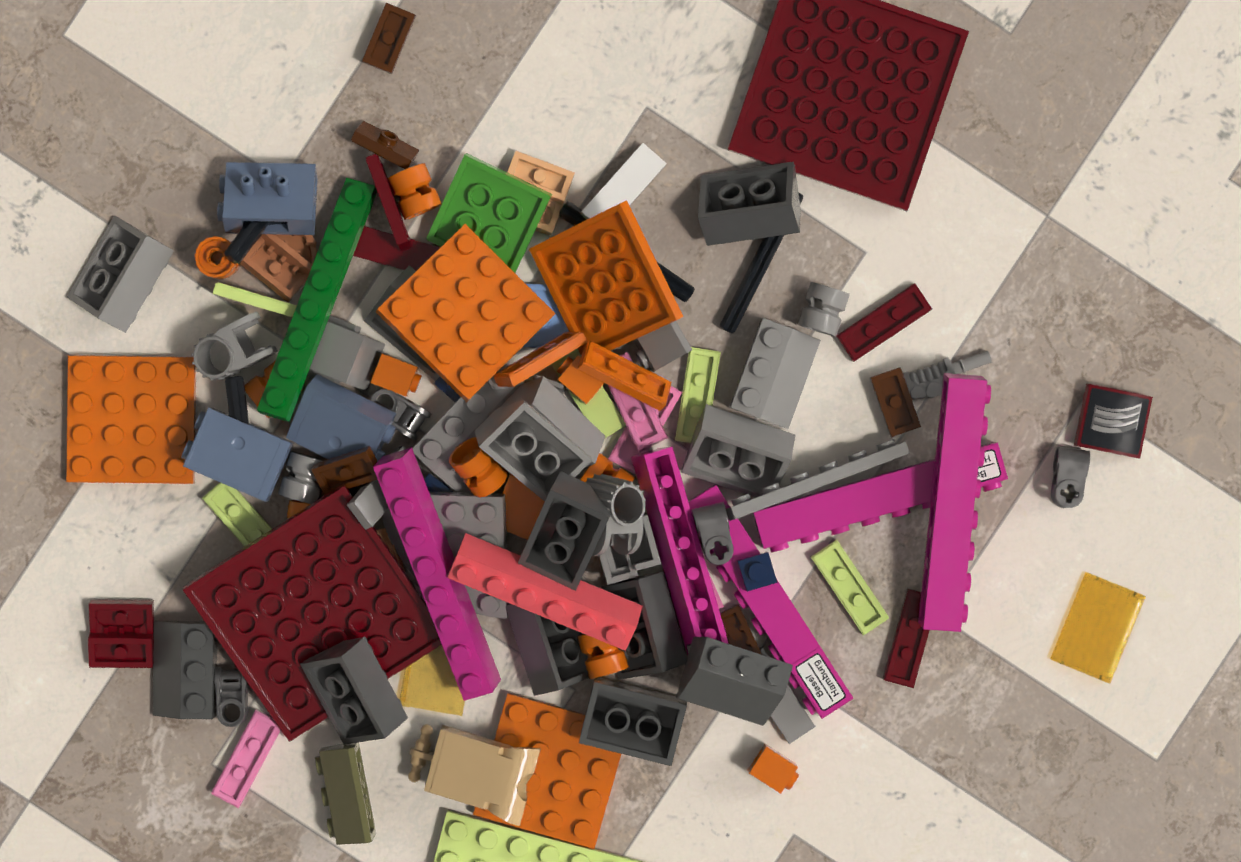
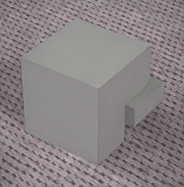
(346, 355)
(623, 567)

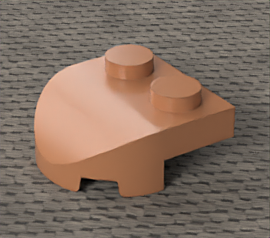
(282, 262)

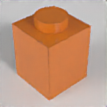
(396, 375)
(578, 382)
(774, 769)

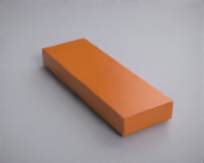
(539, 359)
(624, 375)

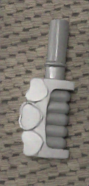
(930, 379)

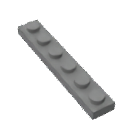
(828, 474)

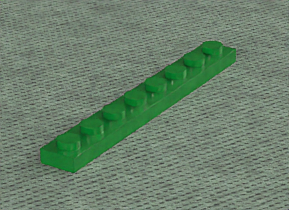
(317, 300)

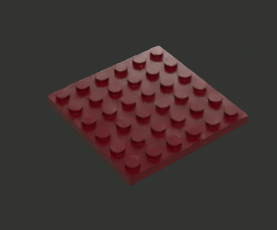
(850, 94)
(304, 592)

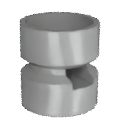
(823, 309)
(300, 482)

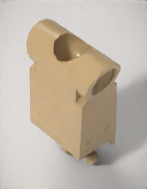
(475, 771)

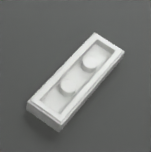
(626, 182)

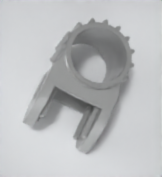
(239, 346)
(624, 503)

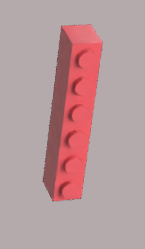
(584, 610)

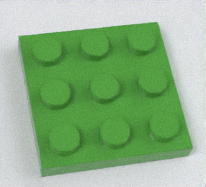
(494, 206)

